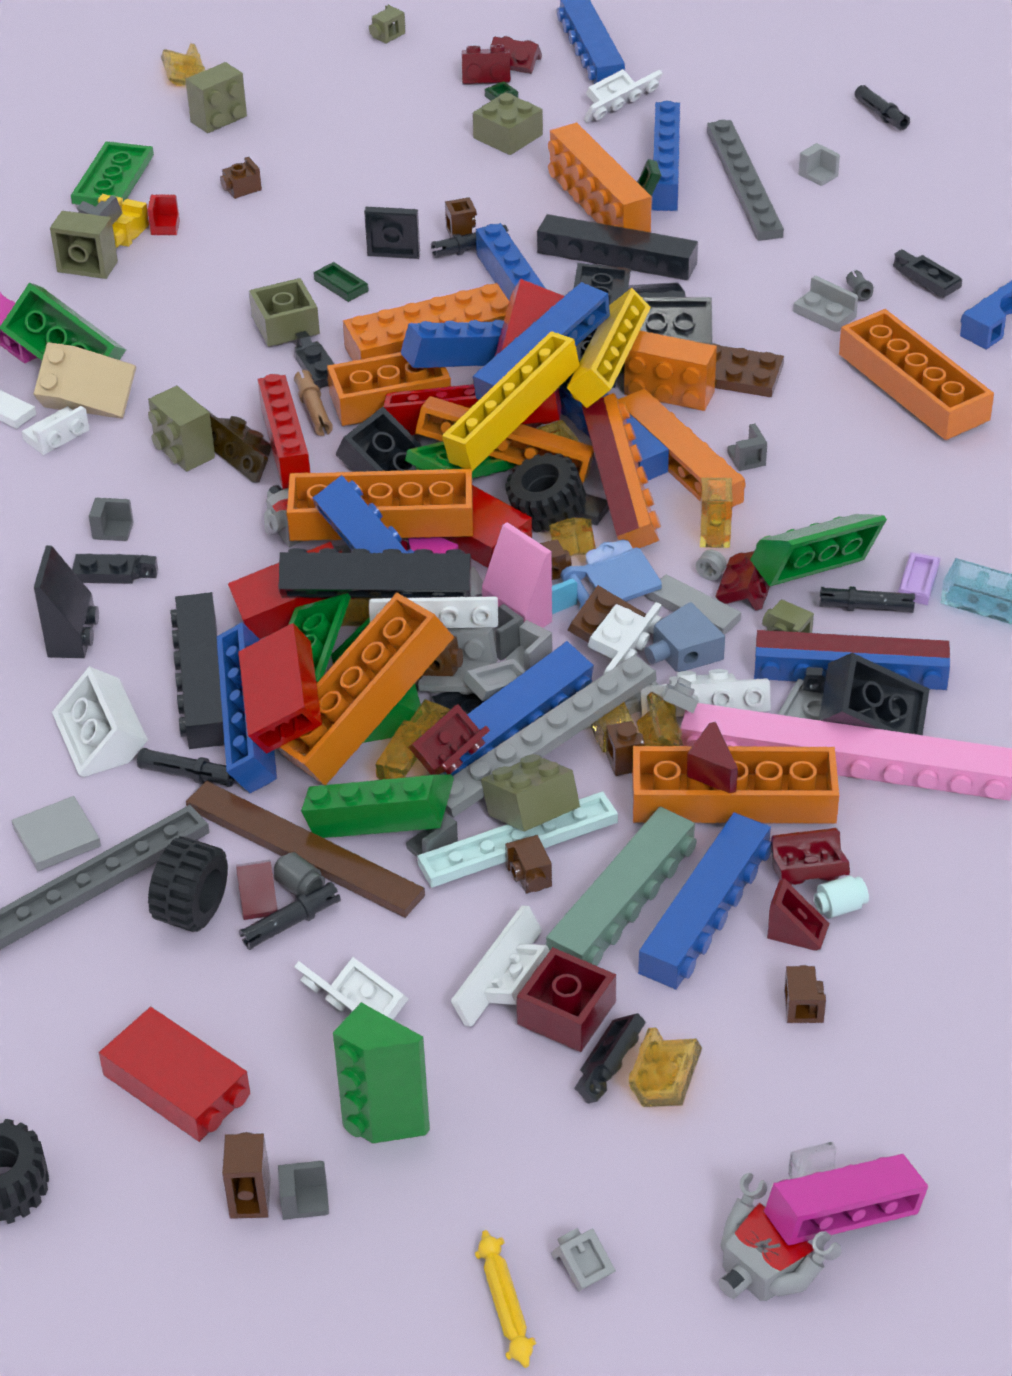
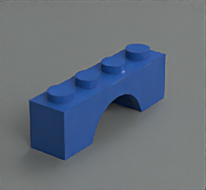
(986, 320)

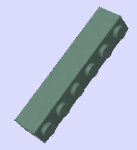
(624, 887)

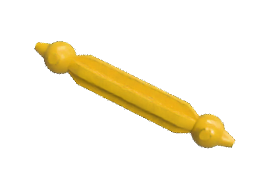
(505, 1299)

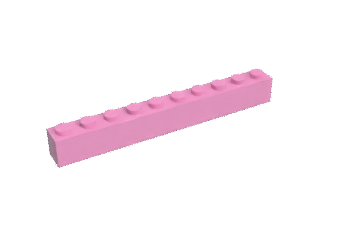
(867, 751)

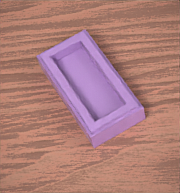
(920, 576)

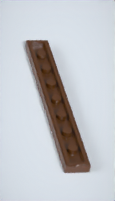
(286, 837)

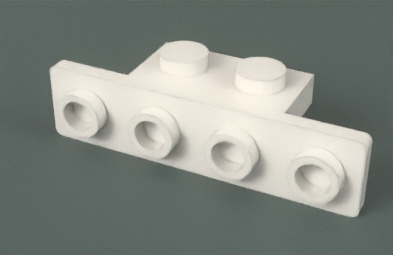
(616, 91)
(452, 611)
(623, 633)
(718, 689)
(503, 968)
(354, 986)

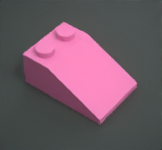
(521, 576)

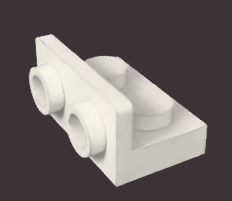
(56, 429)

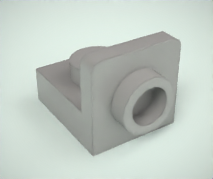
(583, 1258)

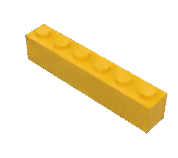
(608, 349)
(511, 401)

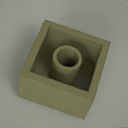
(216, 97)
(507, 123)
(84, 244)
(283, 311)
(181, 428)
(530, 792)

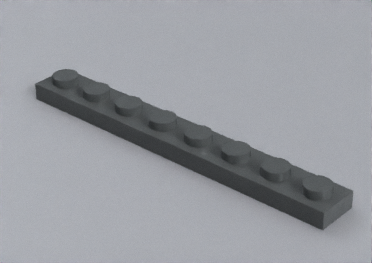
(745, 180)
(96, 875)

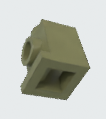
(383, 26)
(788, 618)

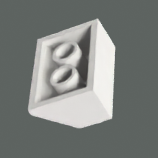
(99, 723)

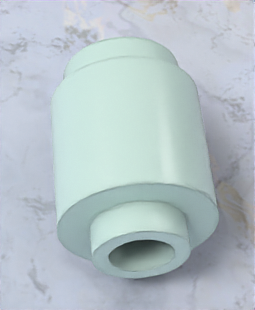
(841, 896)

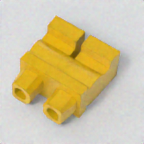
(131, 222)

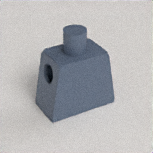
(686, 640)

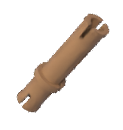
(310, 396)

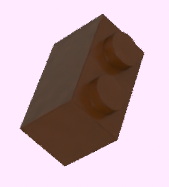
(246, 1175)

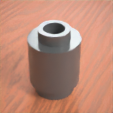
(297, 874)

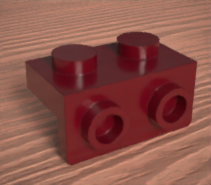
(522, 53)
(486, 64)
(742, 581)
(447, 741)
(809, 856)

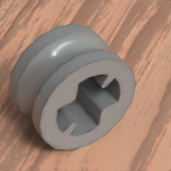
(704, 563)

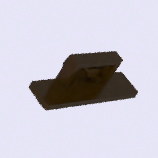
(240, 446)

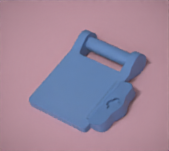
(617, 569)

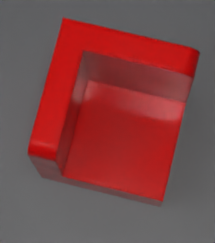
(163, 214)

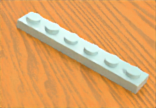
(489, 847)

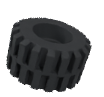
(546, 490)
(188, 884)
(28, 1175)

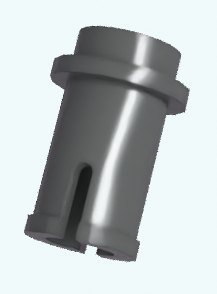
(860, 285)

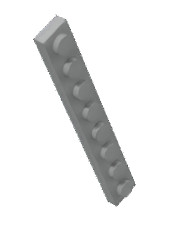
(552, 728)

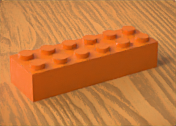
(597, 180)
(385, 330)
(916, 374)
(409, 500)
(368, 684)
(771, 785)

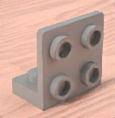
(478, 651)

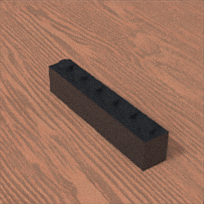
(617, 247)
(374, 574)
(199, 670)

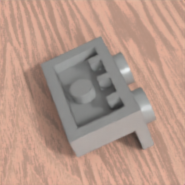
(827, 304)

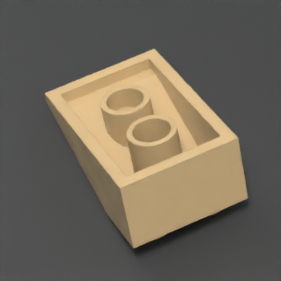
(83, 379)

